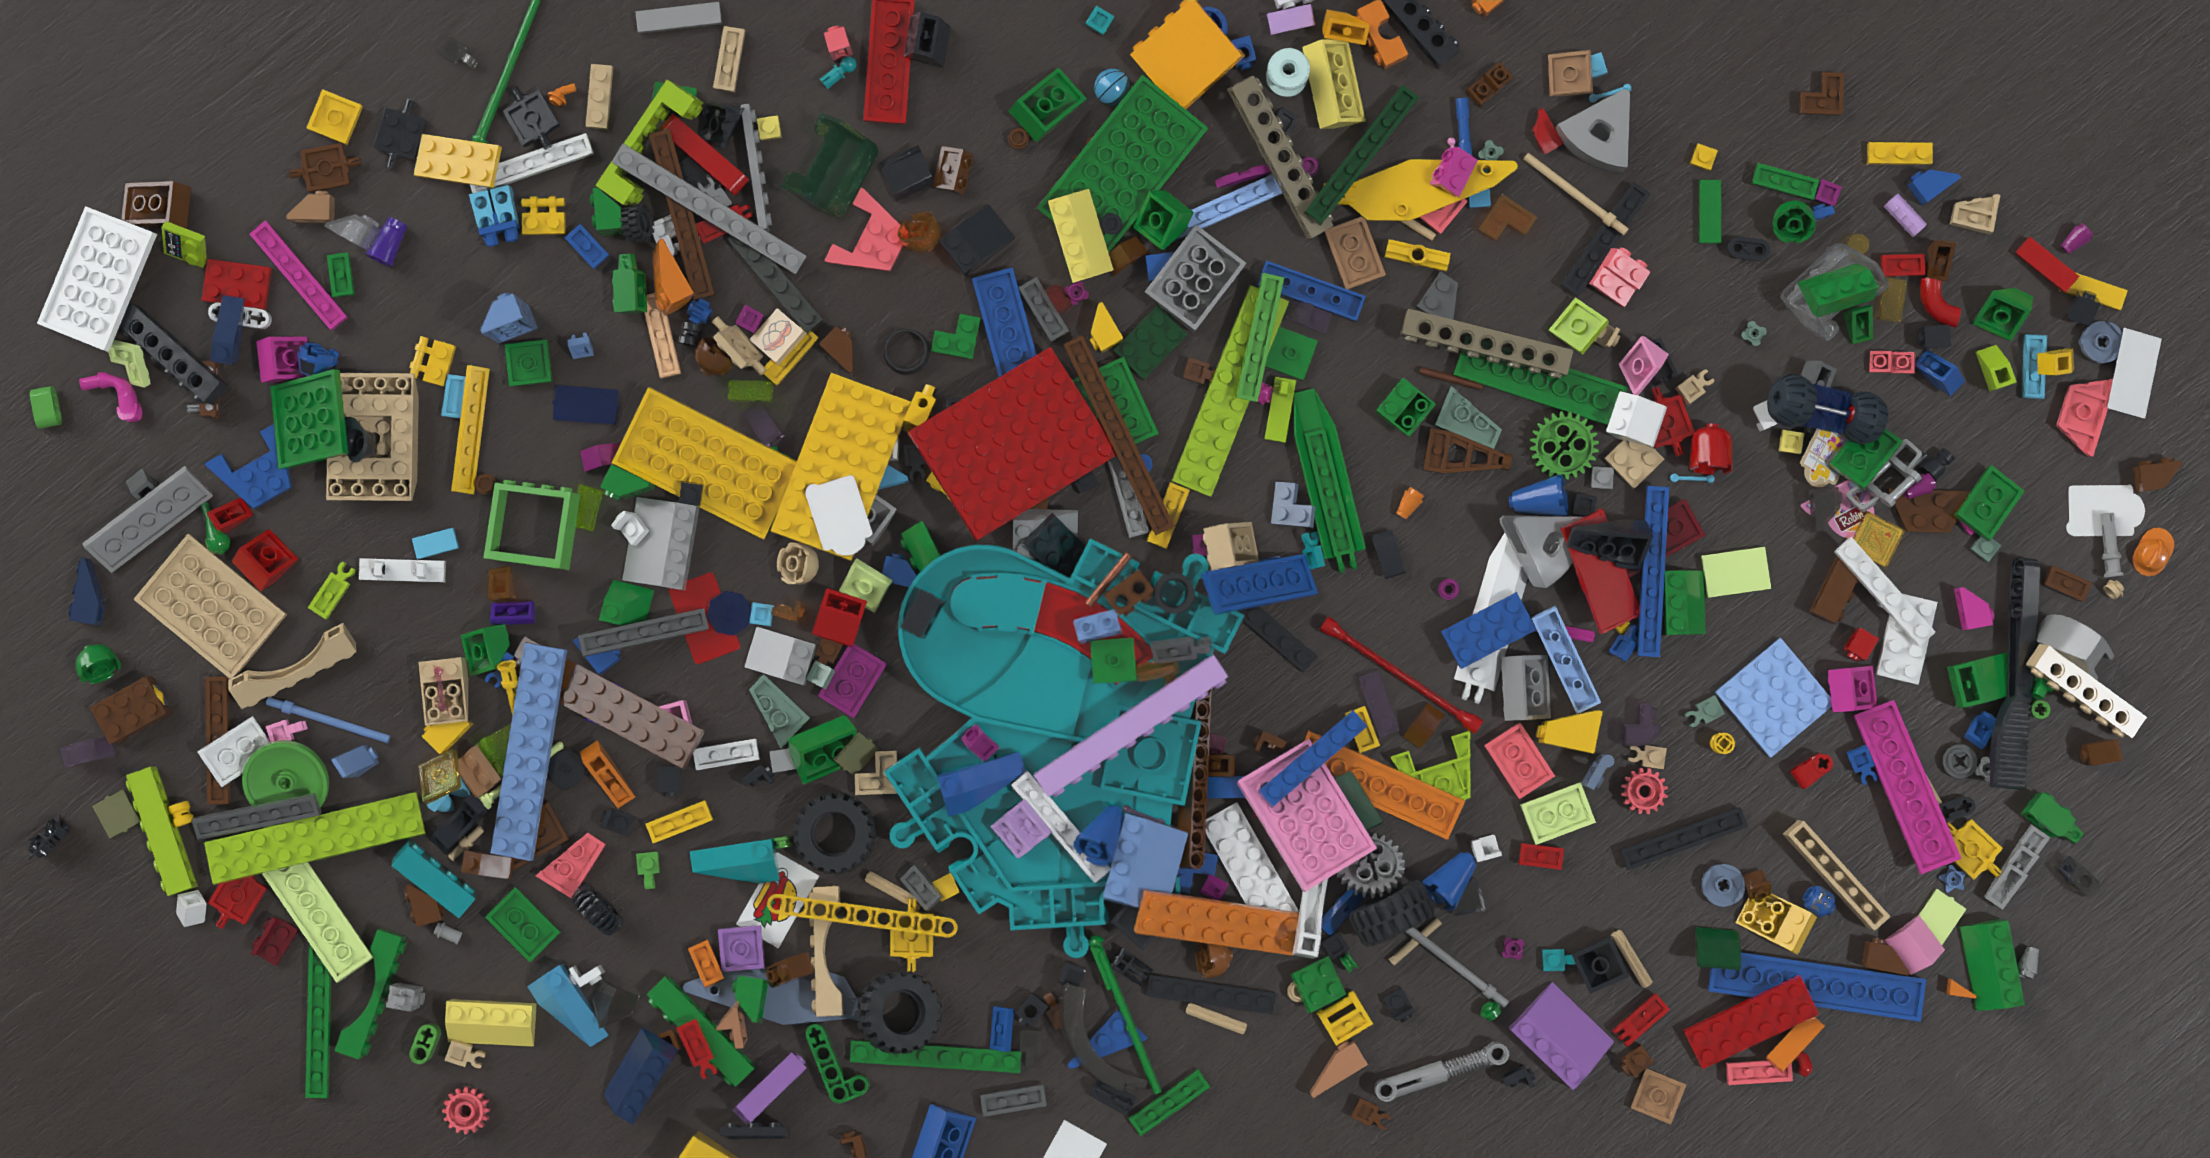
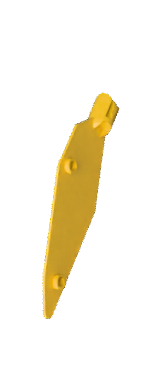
(1406, 190)

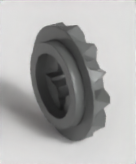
(1969, 761)

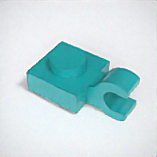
(1313, 552)
(1555, 959)

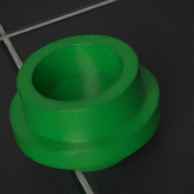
(1490, 1010)

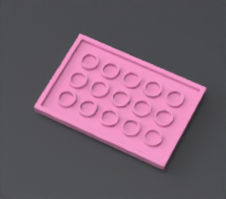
(1311, 824)

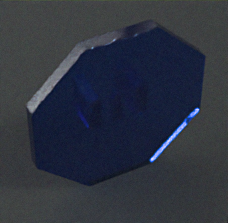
(729, 613)

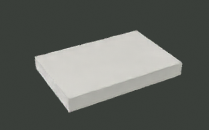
(230, 752)

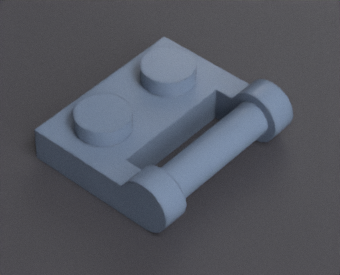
(1594, 775)

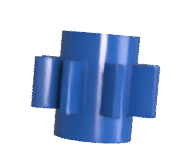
(699, 311)

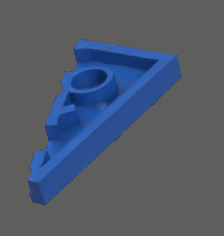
(1111, 1037)

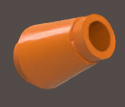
(1409, 502)

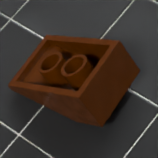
(156, 202)

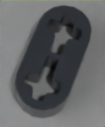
(1953, 803)

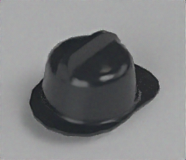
(359, 441)

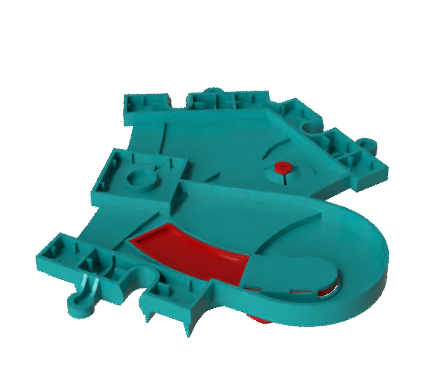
(1042, 701)

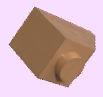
(314, 209)

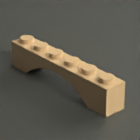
(253, 685)
(828, 997)

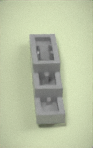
(2017, 866)

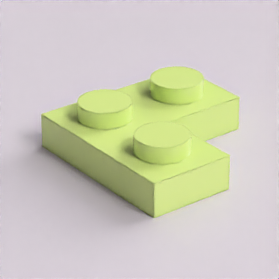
(132, 358)

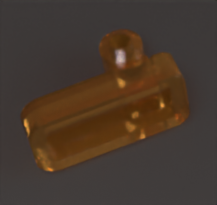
(1151, 671)

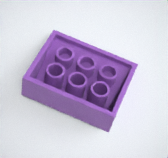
(1562, 1035)

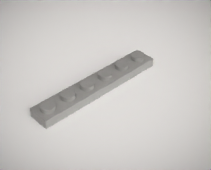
(755, 158)

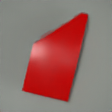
(1546, 133)

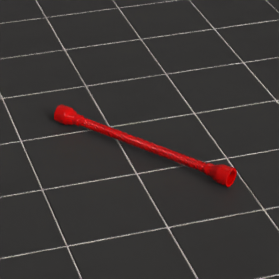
(1469, 721)

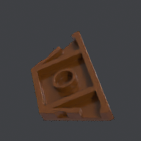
(1930, 511)

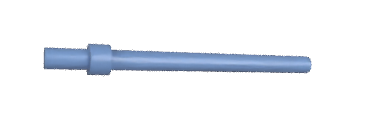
(288, 707)

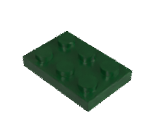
(1150, 342)

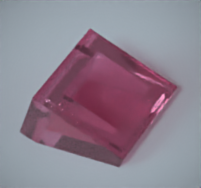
(1217, 744)

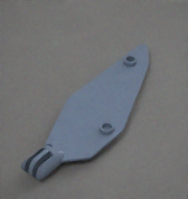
(783, 1004)

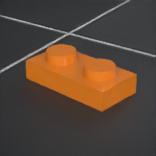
(706, 964)

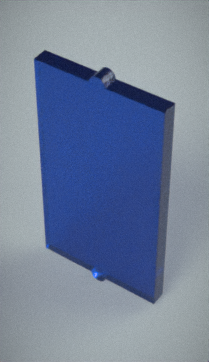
(585, 404)

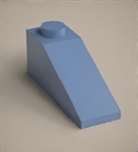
(356, 761)

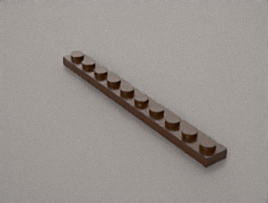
(1119, 435)

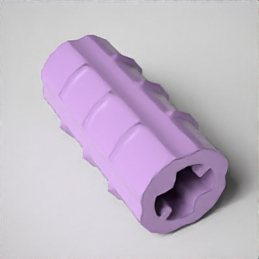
(1905, 215)

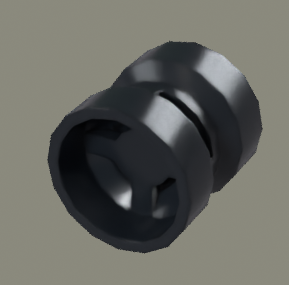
(689, 329)

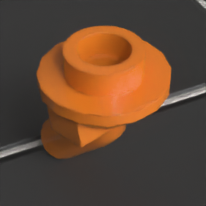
(557, 97)

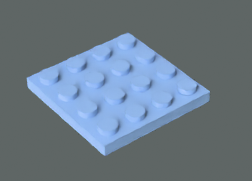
(1774, 697)

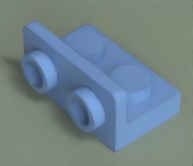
(1097, 626)

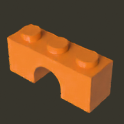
(1387, 51)

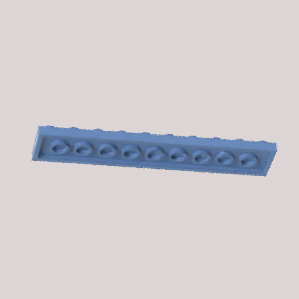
(528, 751)

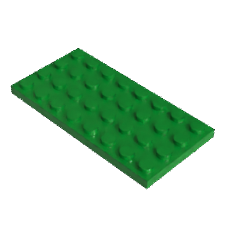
(1130, 155)

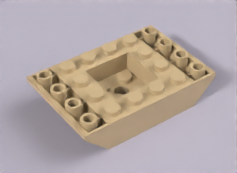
(387, 407)

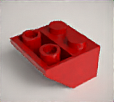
(839, 617)

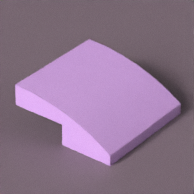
(1021, 828)

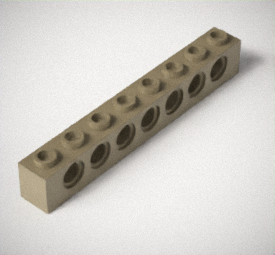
(1259, 132)
(1560, 355)

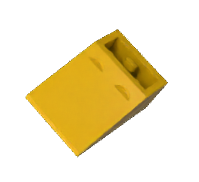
(1777, 921)

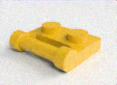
(1347, 1025)

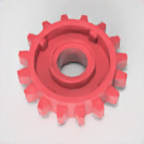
(1655, 795)
(458, 1118)

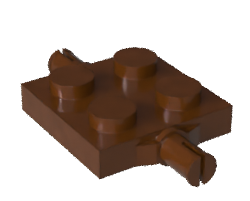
(325, 167)

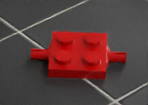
(1675, 424)
(237, 899)

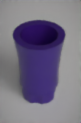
(387, 242)

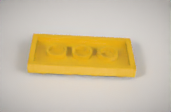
(457, 161)

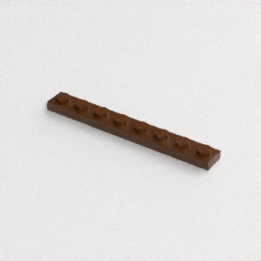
(683, 219)

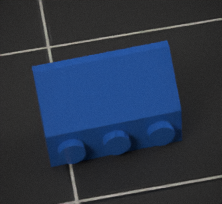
(944, 1133)

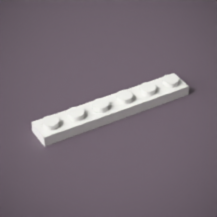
(540, 161)
(1884, 591)
(1057, 821)

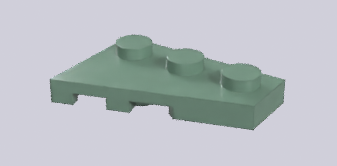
(1464, 419)
(778, 710)

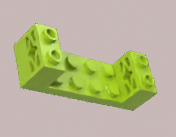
(669, 96)

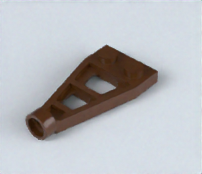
(1438, 448)

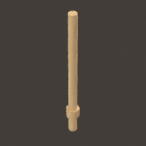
(1608, 218)

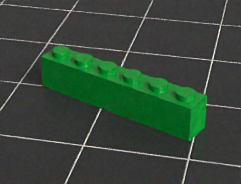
(682, 1009)

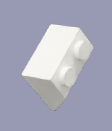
(1636, 419)

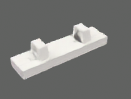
(402, 570)

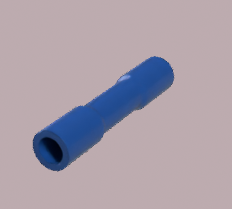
(1462, 112)

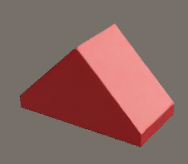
(230, 515)

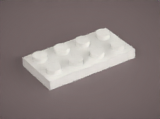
(1899, 655)

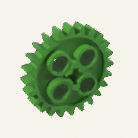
(1579, 457)

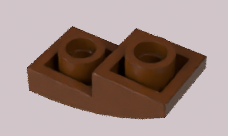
(1489, 84)

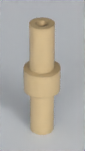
(465, 843)

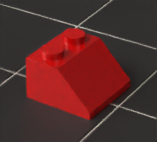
(264, 559)

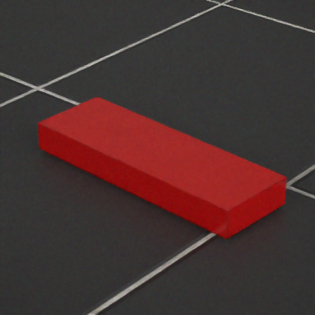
(2047, 265)

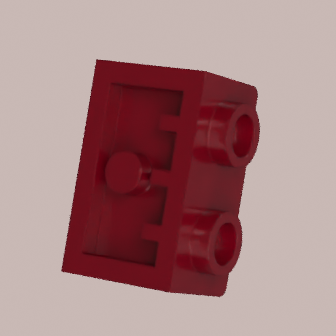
(274, 940)

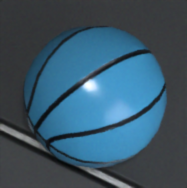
(1112, 86)

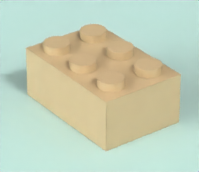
(1230, 545)

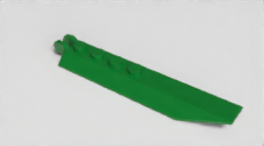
(1326, 479)

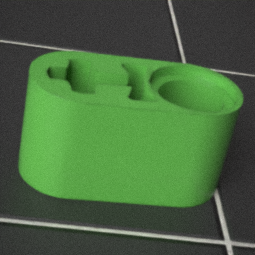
(45, 407)
(429, 1046)

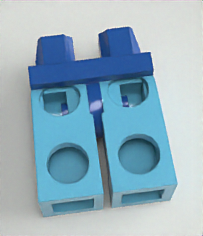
(497, 221)

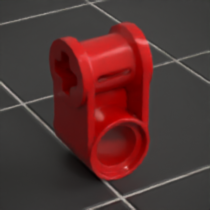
(1808, 771)

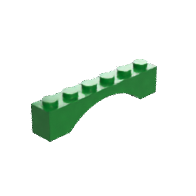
(385, 952)

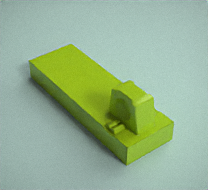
(1280, 409)

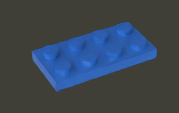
(1488, 630)

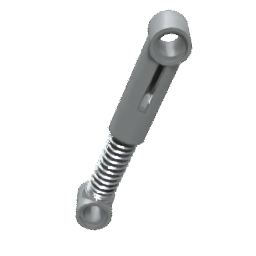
(1438, 1072)

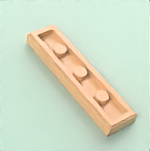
(661, 340)

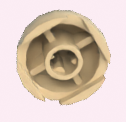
(797, 563)

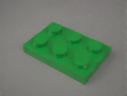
(1864, 461)
(1989, 503)
(523, 924)

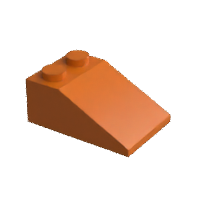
(670, 285)

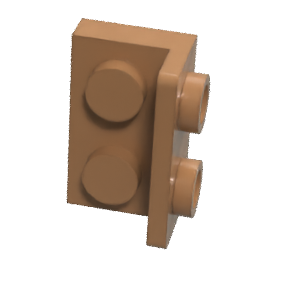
(477, 772)

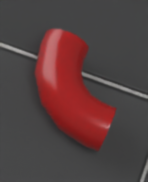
(1936, 305)

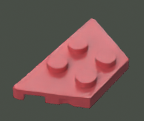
(2085, 413)

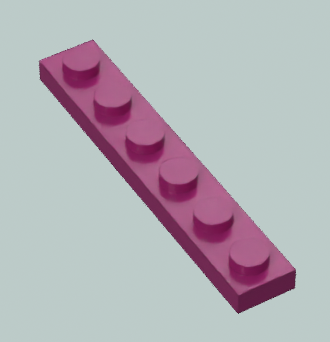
(298, 275)

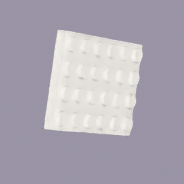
(97, 279)

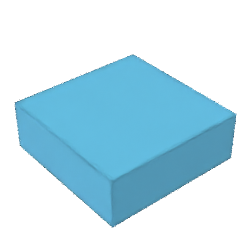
(761, 614)

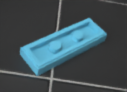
(2033, 383)

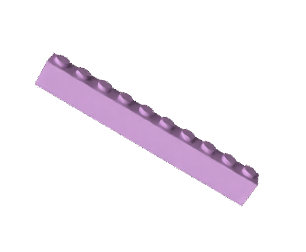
(1130, 725)

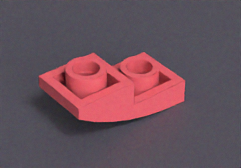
(1892, 362)

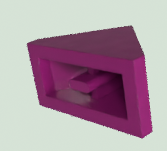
(599, 456)

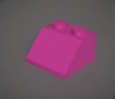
(279, 359)
(1852, 689)

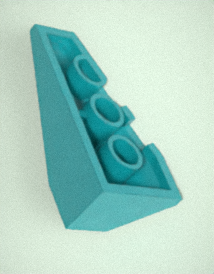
(743, 861)

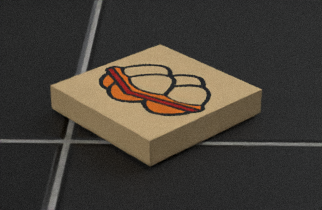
(778, 336)

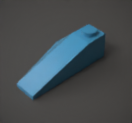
(567, 1004)

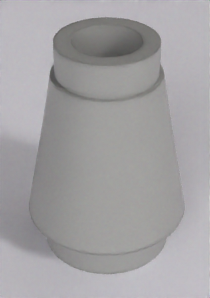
(2028, 963)

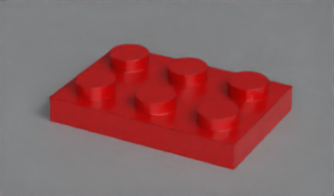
(238, 281)

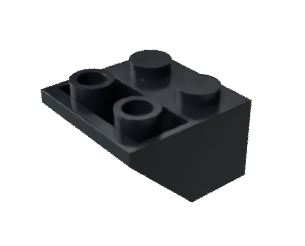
(927, 39)

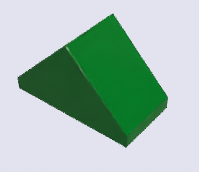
(1860, 323)

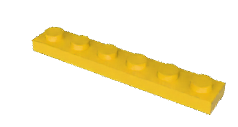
(470, 429)

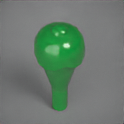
(216, 541)

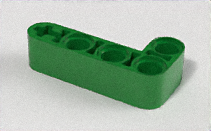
(832, 1061)

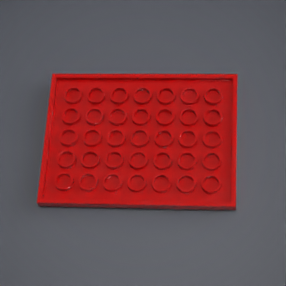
(1012, 443)

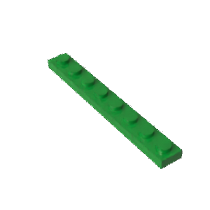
(318, 1028)
(940, 1057)

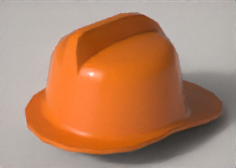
(2153, 552)

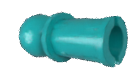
(847, 65)

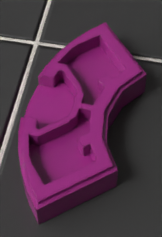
(1235, 178)

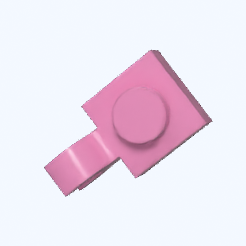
(284, 731)

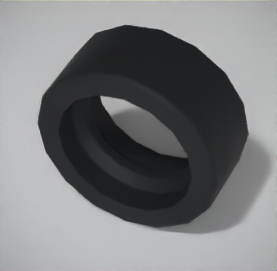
(1169, 608)

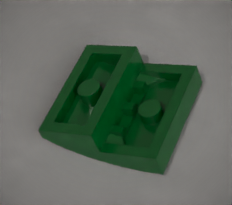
(1718, 948)

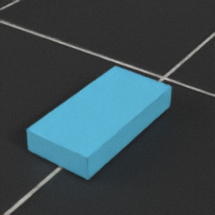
(453, 396)
(435, 543)

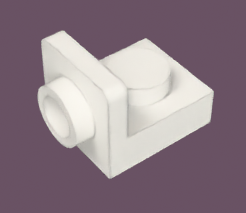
(631, 527)

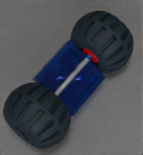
(1798, 402)

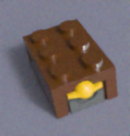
(131, 710)

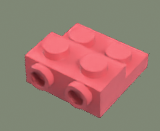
(1620, 276)

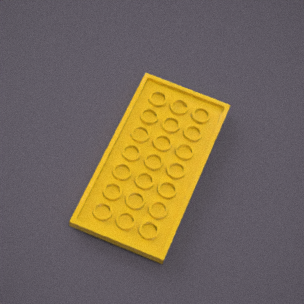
(848, 436)
(680, 444)

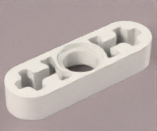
(255, 312)

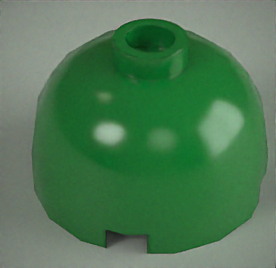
(1794, 222)
(96, 663)

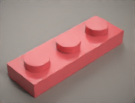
(1756, 1072)

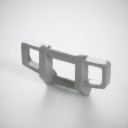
(1879, 496)

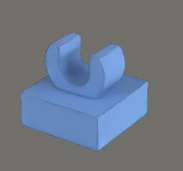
(580, 347)

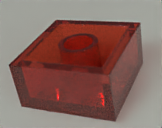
(1058, 299)

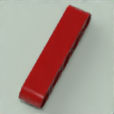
(704, 155)

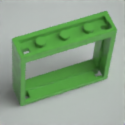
(566, 531)

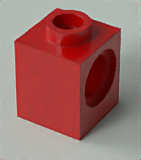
(1860, 645)

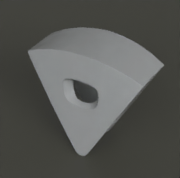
(1600, 133)
(1539, 546)
(2074, 642)

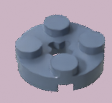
(2089, 342)
(1711, 889)

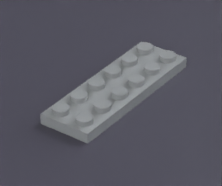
(147, 519)

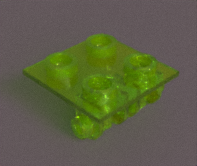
(495, 748)

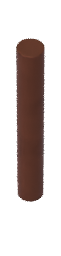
(1449, 378)
(1108, 579)

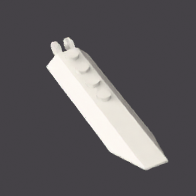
(1502, 578)

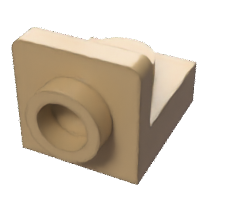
(1608, 337)

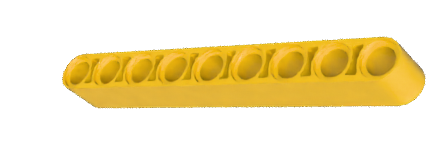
(852, 911)

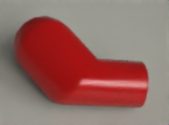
(1805, 1064)

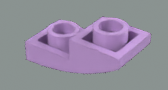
(1291, 19)

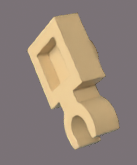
(1692, 387)
(1650, 756)
(461, 1052)

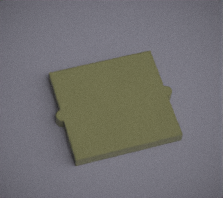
(856, 754)
(116, 813)

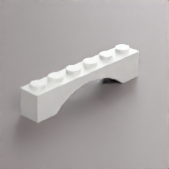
(1309, 922)

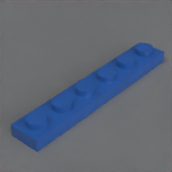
(1312, 759)

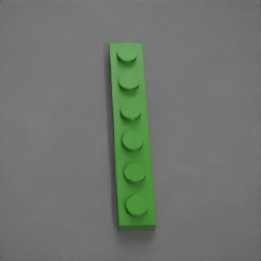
(1259, 337)

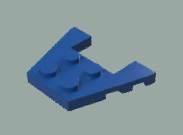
(258, 480)

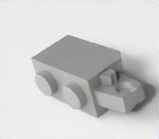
(405, 996)

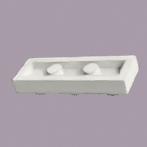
(726, 754)

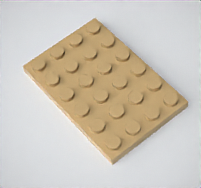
(210, 606)

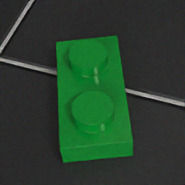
(340, 275)

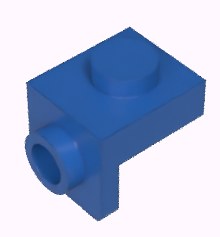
(1980, 729)

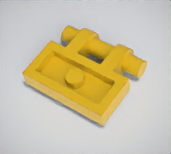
(543, 223)
(438, 364)

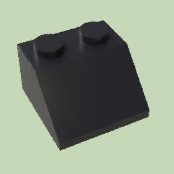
(1600, 964)

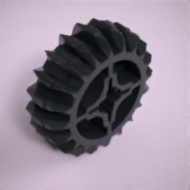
(597, 910)

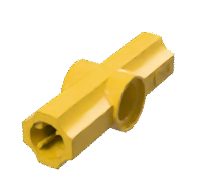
(1431, 258)

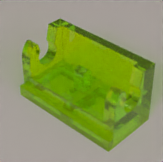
(750, 391)
(588, 506)

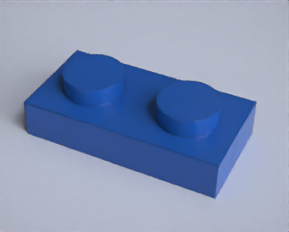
(587, 246)
(1001, 1028)

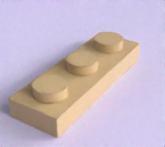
(729, 59)
(599, 96)

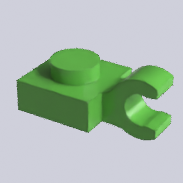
(647, 865)

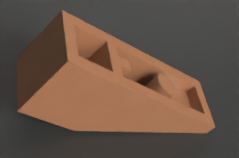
(1340, 1066)

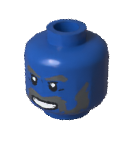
(1819, 901)

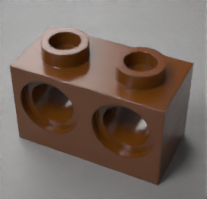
(1125, 588)

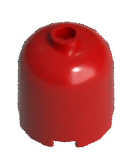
(1711, 450)

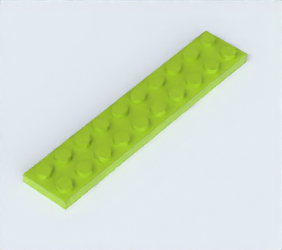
(1221, 410)
(314, 838)

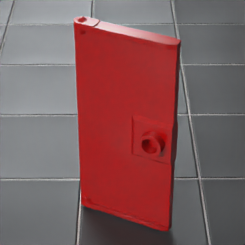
(1603, 583)

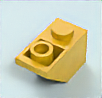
(2055, 362)

